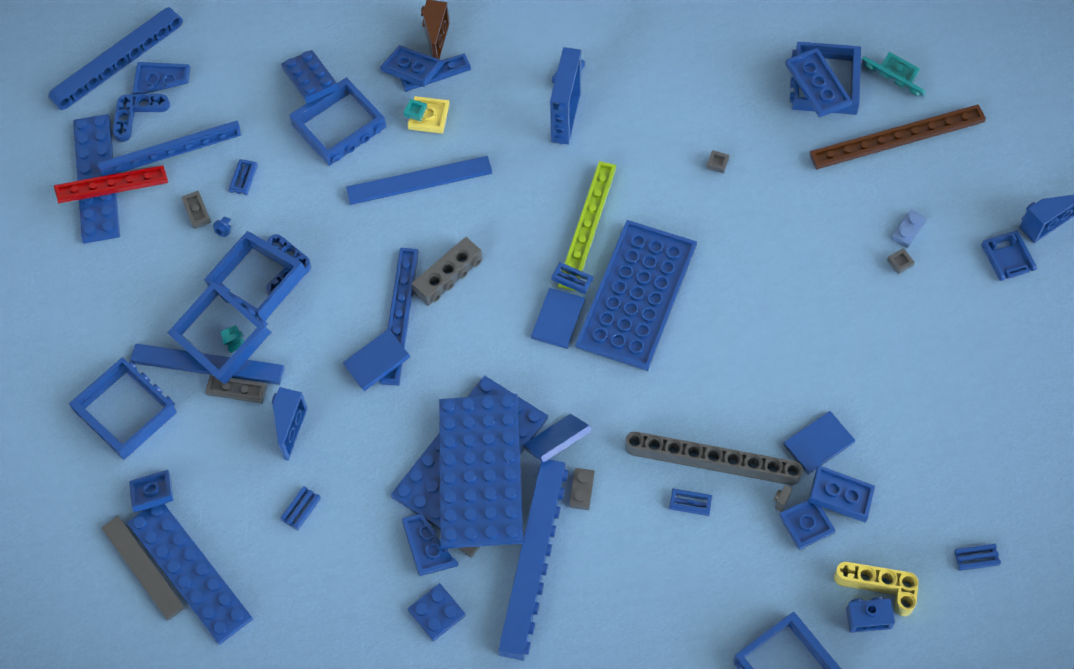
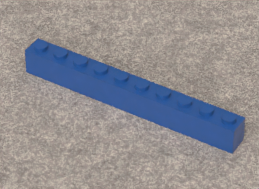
(532, 560)

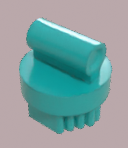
(232, 338)

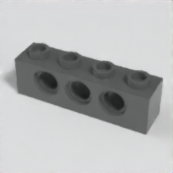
(449, 262)

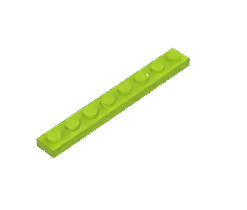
(589, 218)

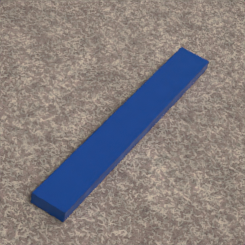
(169, 149)
(419, 180)
(401, 305)
(184, 361)

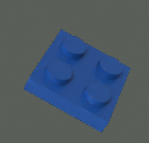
(151, 491)
(806, 523)
(436, 612)

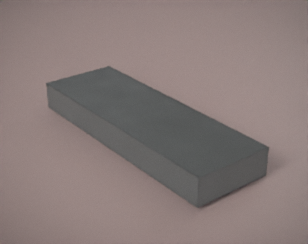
(236, 389)

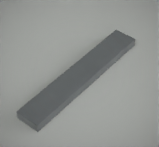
(143, 568)

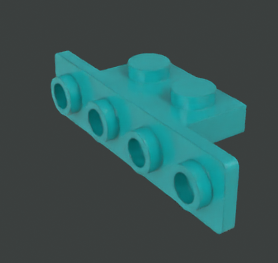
(898, 70)

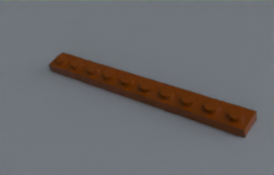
(897, 136)

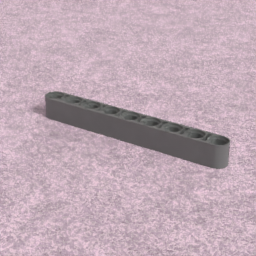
(722, 454)

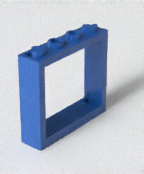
(836, 52)
(566, 93)
(349, 144)
(236, 255)
(242, 353)
(105, 381)
(803, 635)

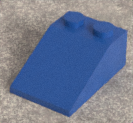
(1046, 216)
(289, 415)

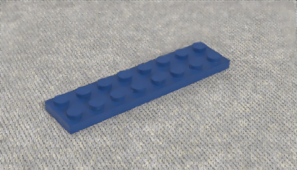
(93, 145)
(190, 572)

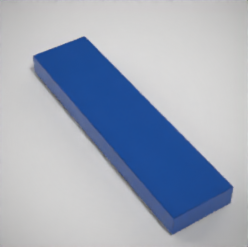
(451, 67)

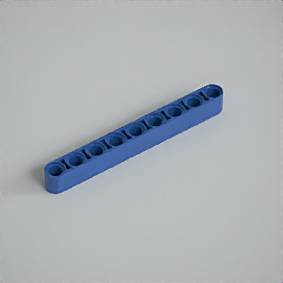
(115, 58)

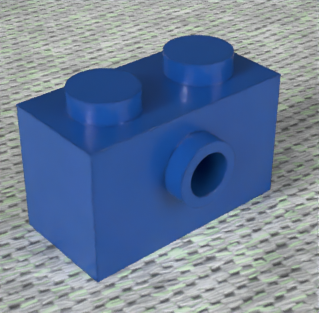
(870, 615)

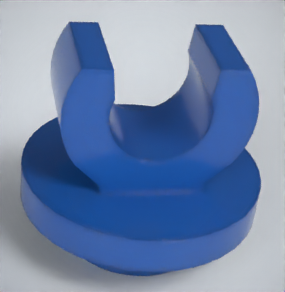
(221, 227)

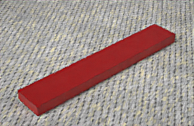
(110, 184)

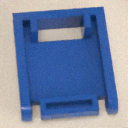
(1010, 260)

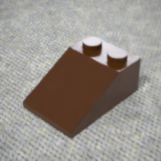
(436, 25)

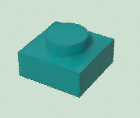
(415, 110)

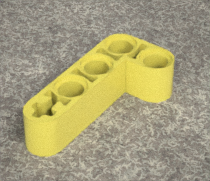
(877, 585)

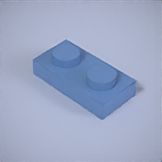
(909, 228)

